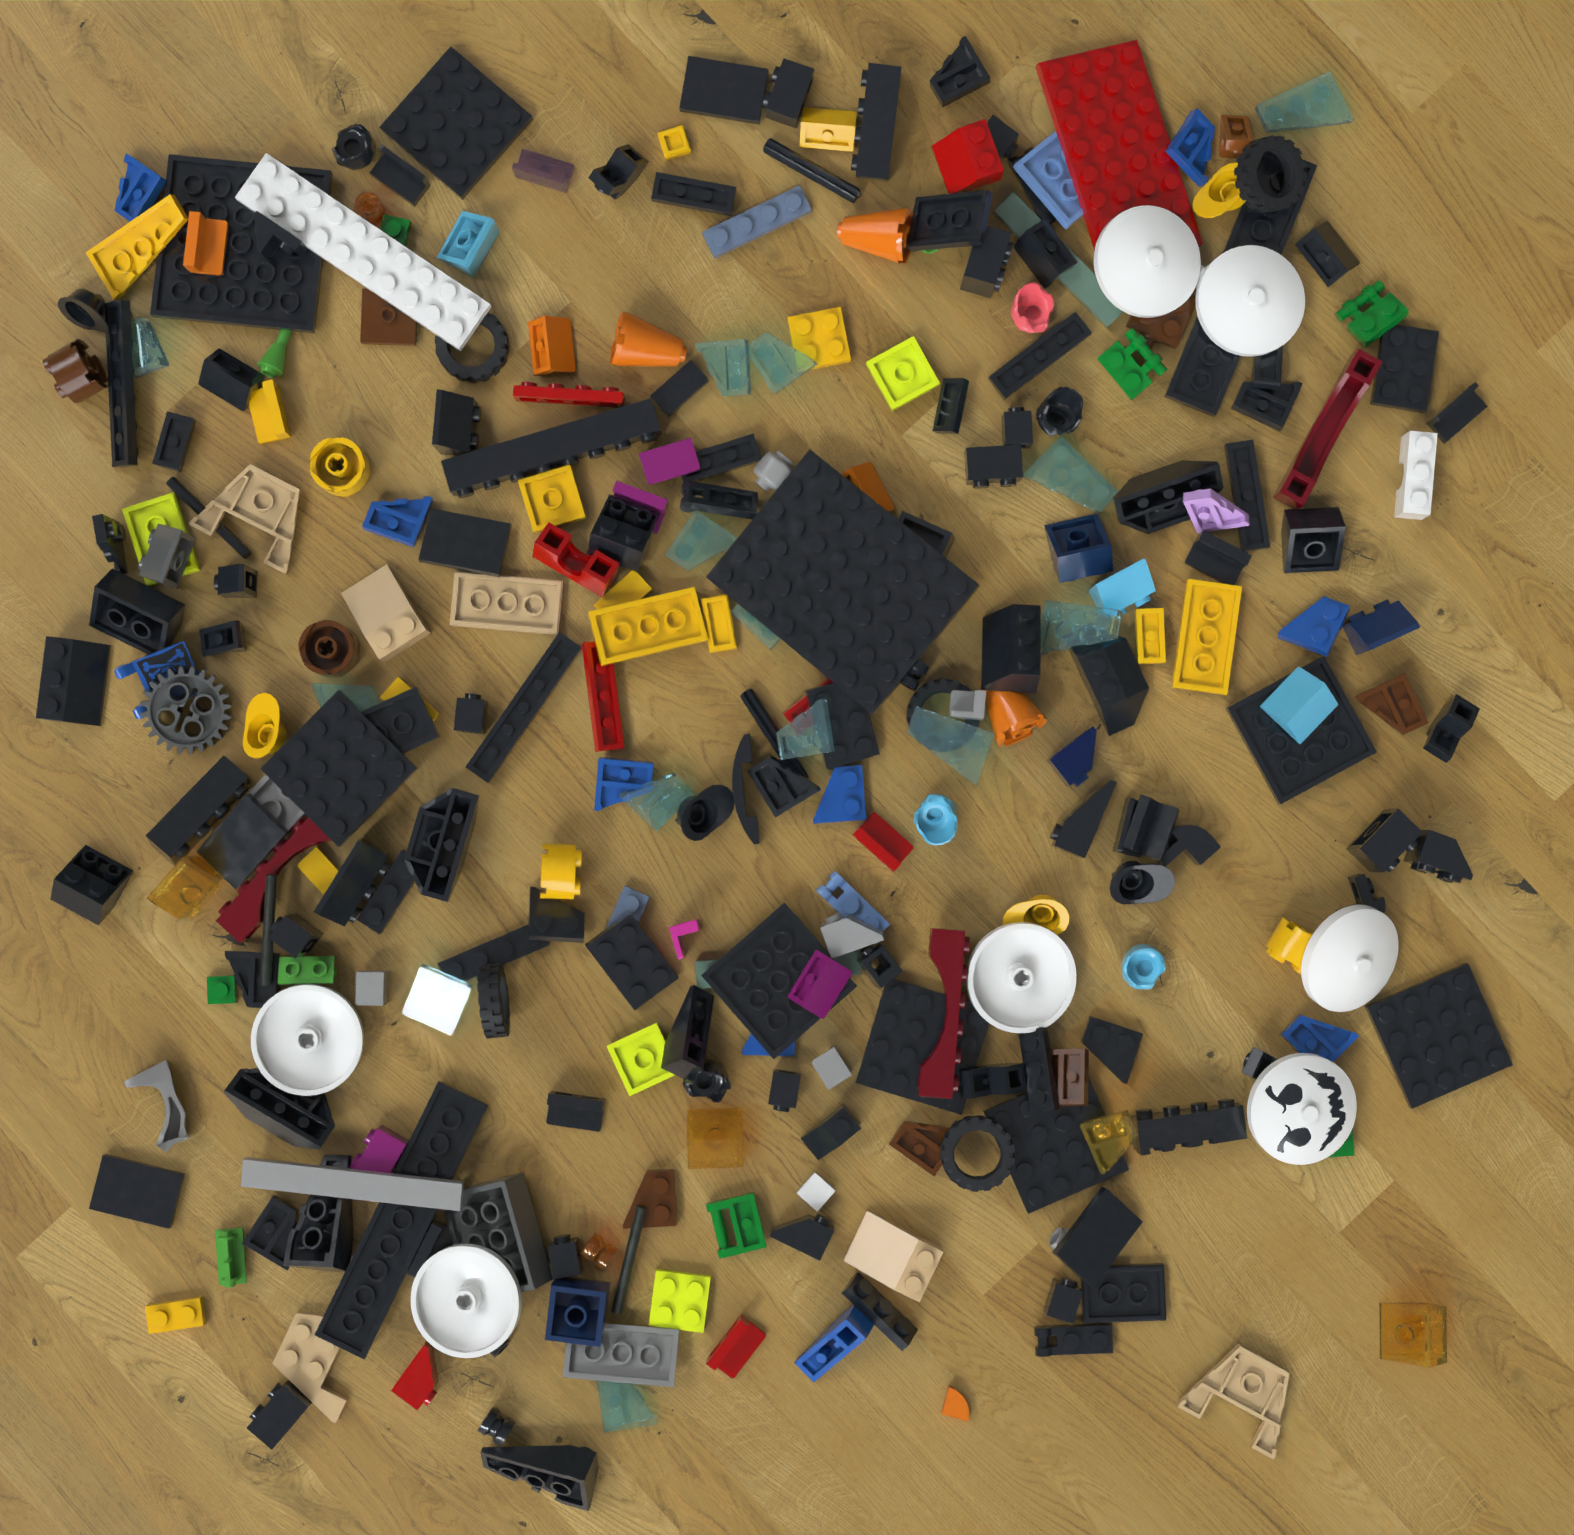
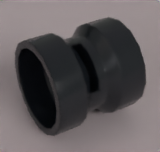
(911, 681)
(496, 1426)

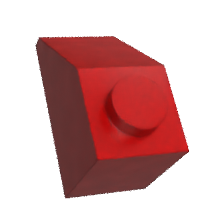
(419, 1379)

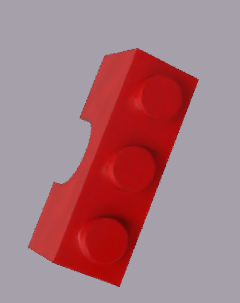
(558, 552)

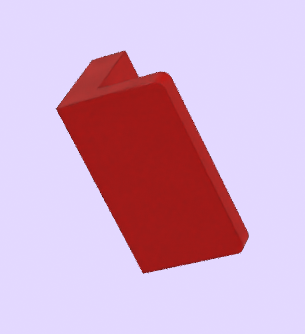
(883, 841)
(736, 1347)

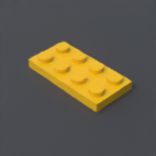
(647, 626)
(1206, 637)

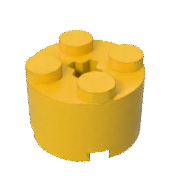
(326, 474)
(559, 871)
(1288, 943)

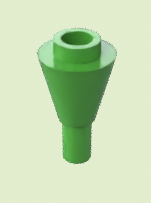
(274, 359)

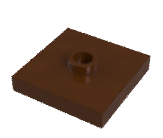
(385, 323)

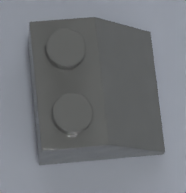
(166, 555)

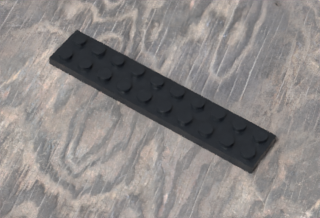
(1203, 366)
(397, 1229)

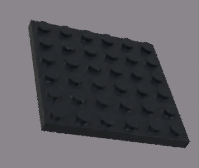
(253, 289)

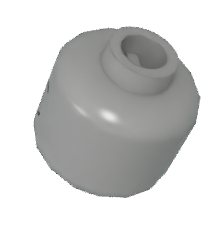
(772, 470)

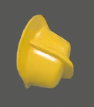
(1218, 194)
(263, 728)
(1041, 911)

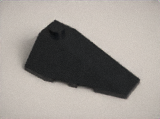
(324, 1230)
(559, 1469)

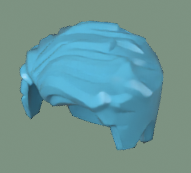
(936, 819)
(1142, 966)

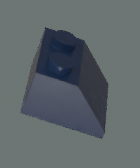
(1079, 548)
(1379, 627)
(577, 1311)

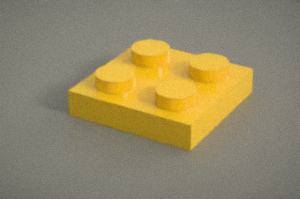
(821, 336)
(552, 498)

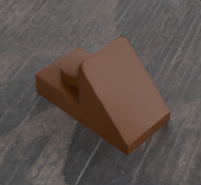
(1234, 135)

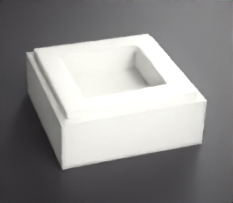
(816, 1191)

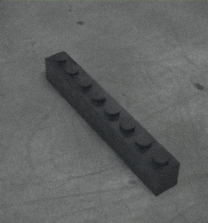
(551, 448)

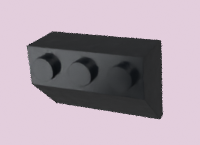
(135, 613)
(1012, 649)
(73, 681)
(353, 883)

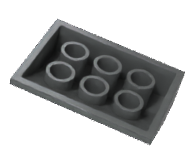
(503, 1220)

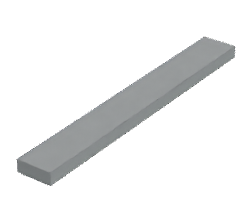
(352, 1184)

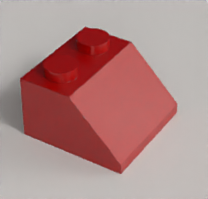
(968, 158)

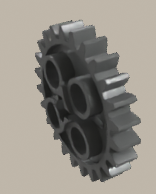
(163, 699)

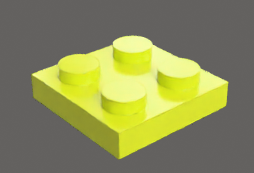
(902, 373)
(640, 1058)
(679, 1300)

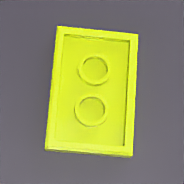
(146, 516)

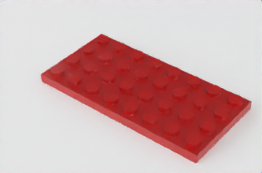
(1113, 135)

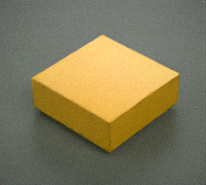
(674, 142)

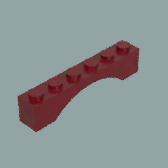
(1325, 430)
(246, 912)
(938, 1069)

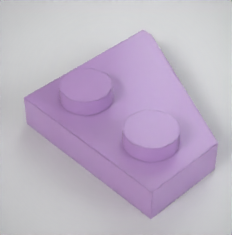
(1212, 511)

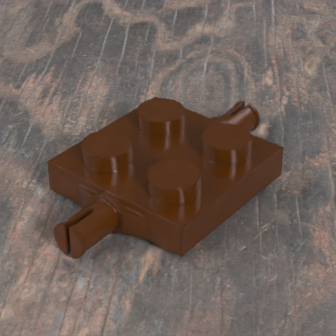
(1165, 328)

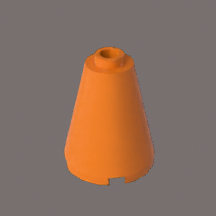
(878, 233)
(644, 344)
(1012, 716)

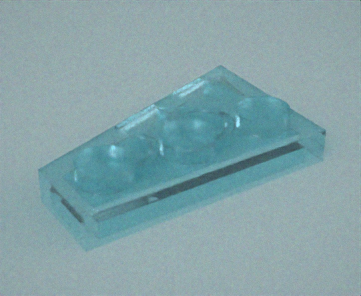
(1305, 106)
(1069, 474)
(1076, 624)
(952, 741)

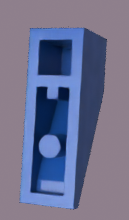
(835, 1343)

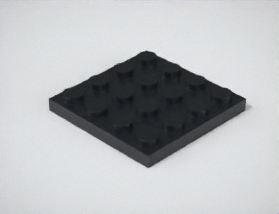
(456, 123)
(1296, 767)
(339, 768)
(760, 975)
(1438, 1035)
(904, 1036)
(1051, 1150)

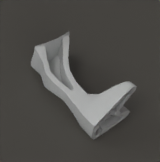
(174, 1126)

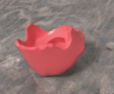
(1032, 308)

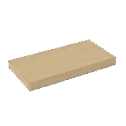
(506, 603)

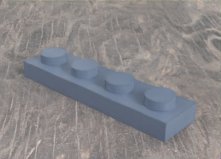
(756, 222)

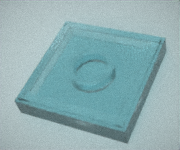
(437, 999)

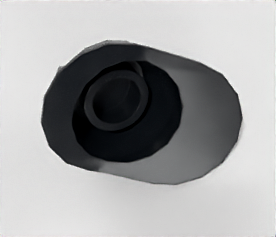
(84, 310)
(705, 811)
(1141, 883)

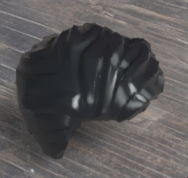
(354, 147)
(1060, 411)
(708, 1083)

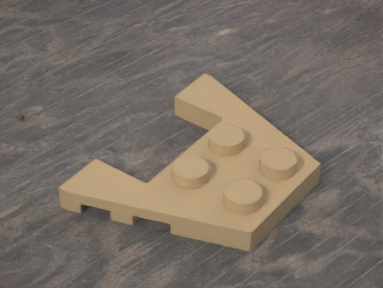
(262, 503)
(307, 1362)
(1251, 1385)

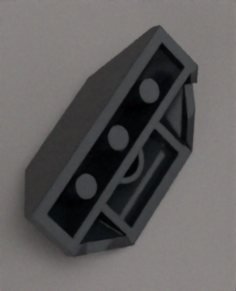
(1156, 497)
(1112, 681)
(441, 842)
(291, 1117)

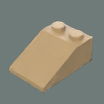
(385, 614)
(894, 1255)

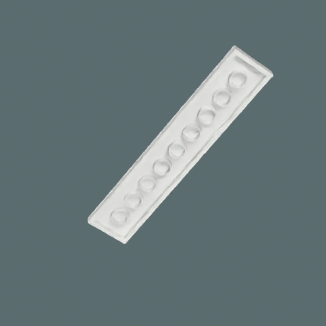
(364, 252)

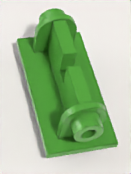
(307, 970)
(230, 1256)

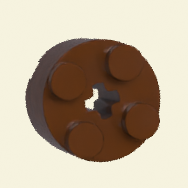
(76, 371)
(319, 660)

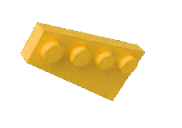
(134, 246)

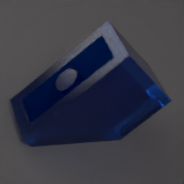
(1075, 759)

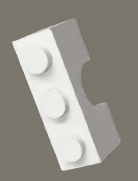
(1418, 458)

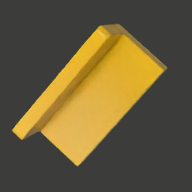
(828, 129)
(269, 413)

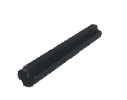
(811, 170)
(768, 727)

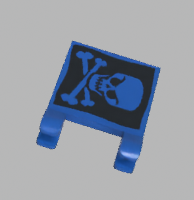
(159, 662)

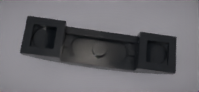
(743, 755)

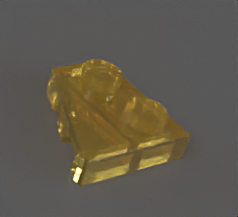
(1109, 1138)

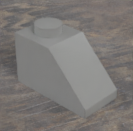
(848, 934)

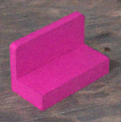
(682, 929)

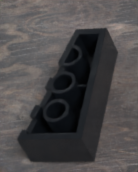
(878, 121)
(198, 810)
(1188, 1126)

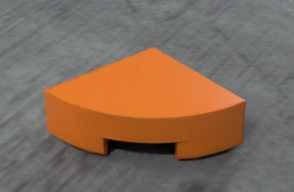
(955, 1405)

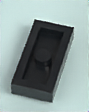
(174, 441)

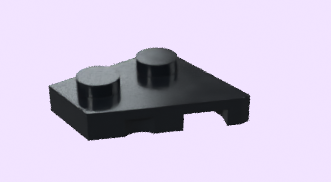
(960, 75)
(1266, 405)
(110, 540)
(781, 785)
(553, 920)
(247, 976)
(1112, 1045)
(271, 1230)

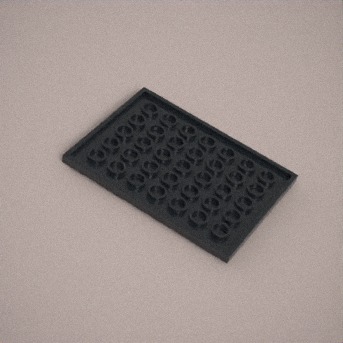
(842, 581)

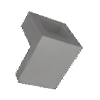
(967, 704)
(372, 988)
(831, 1067)

